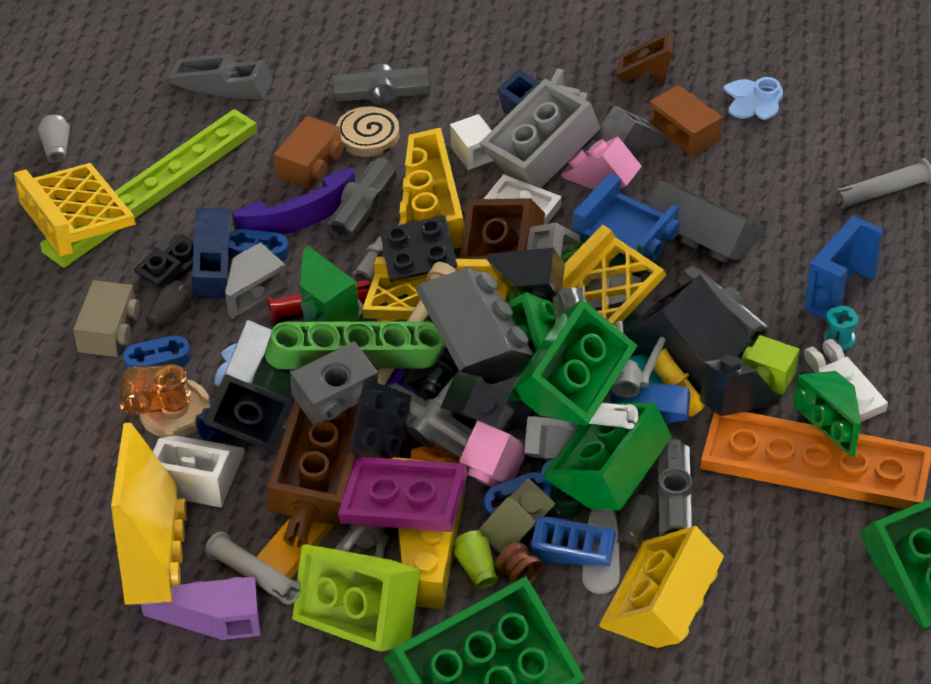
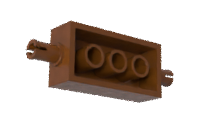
(311, 472)

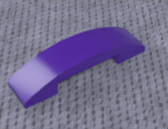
(298, 212)

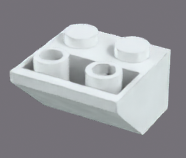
(199, 467)

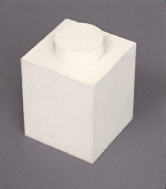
(465, 141)

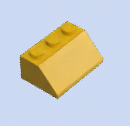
(664, 588)

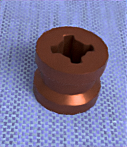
(517, 563)

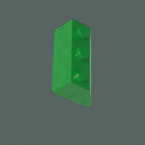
(326, 291)
(574, 366)
(608, 462)

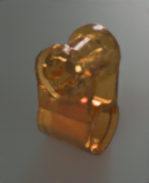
(151, 388)

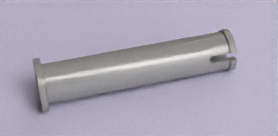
(884, 184)
(223, 549)

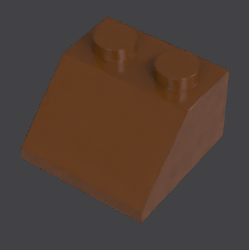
(498, 226)

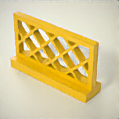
(51, 214)
(593, 261)
(385, 291)

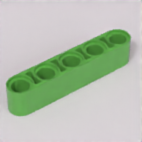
(371, 338)

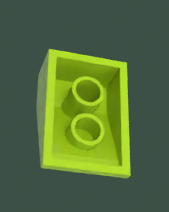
(356, 596)

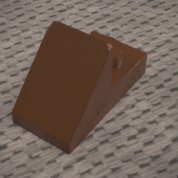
(649, 57)

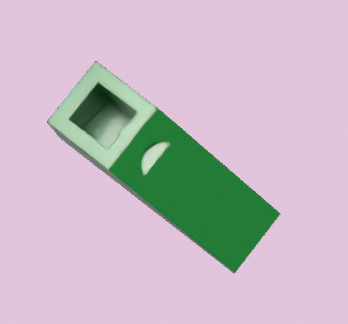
(831, 406)

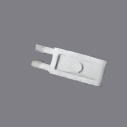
(868, 398)

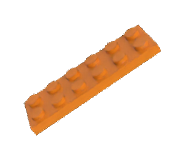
(806, 459)

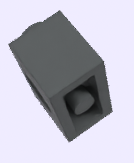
(314, 382)

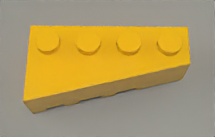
(430, 185)
(432, 555)

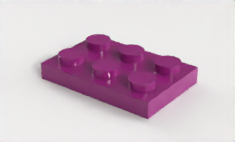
(403, 494)

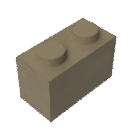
(106, 318)

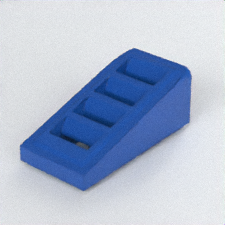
(559, 529)

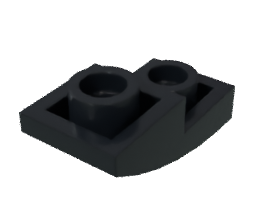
(169, 265)

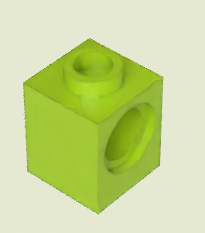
(773, 362)

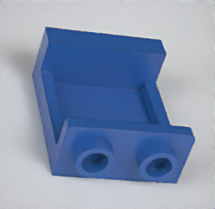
(629, 220)
(849, 252)

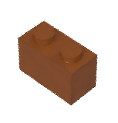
(685, 120)
(308, 152)

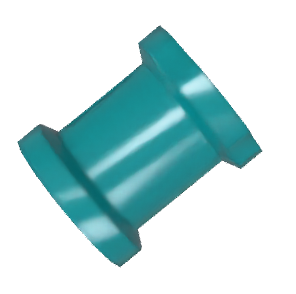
(835, 321)

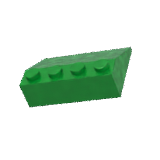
(902, 556)
(491, 642)

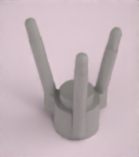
(631, 378)
(365, 538)

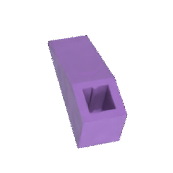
(212, 608)

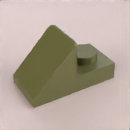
(516, 516)

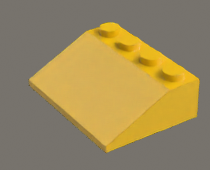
(146, 522)

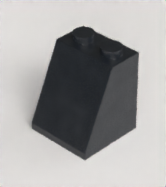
(694, 328)
(252, 393)

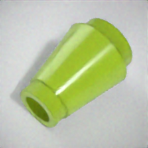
(476, 558)

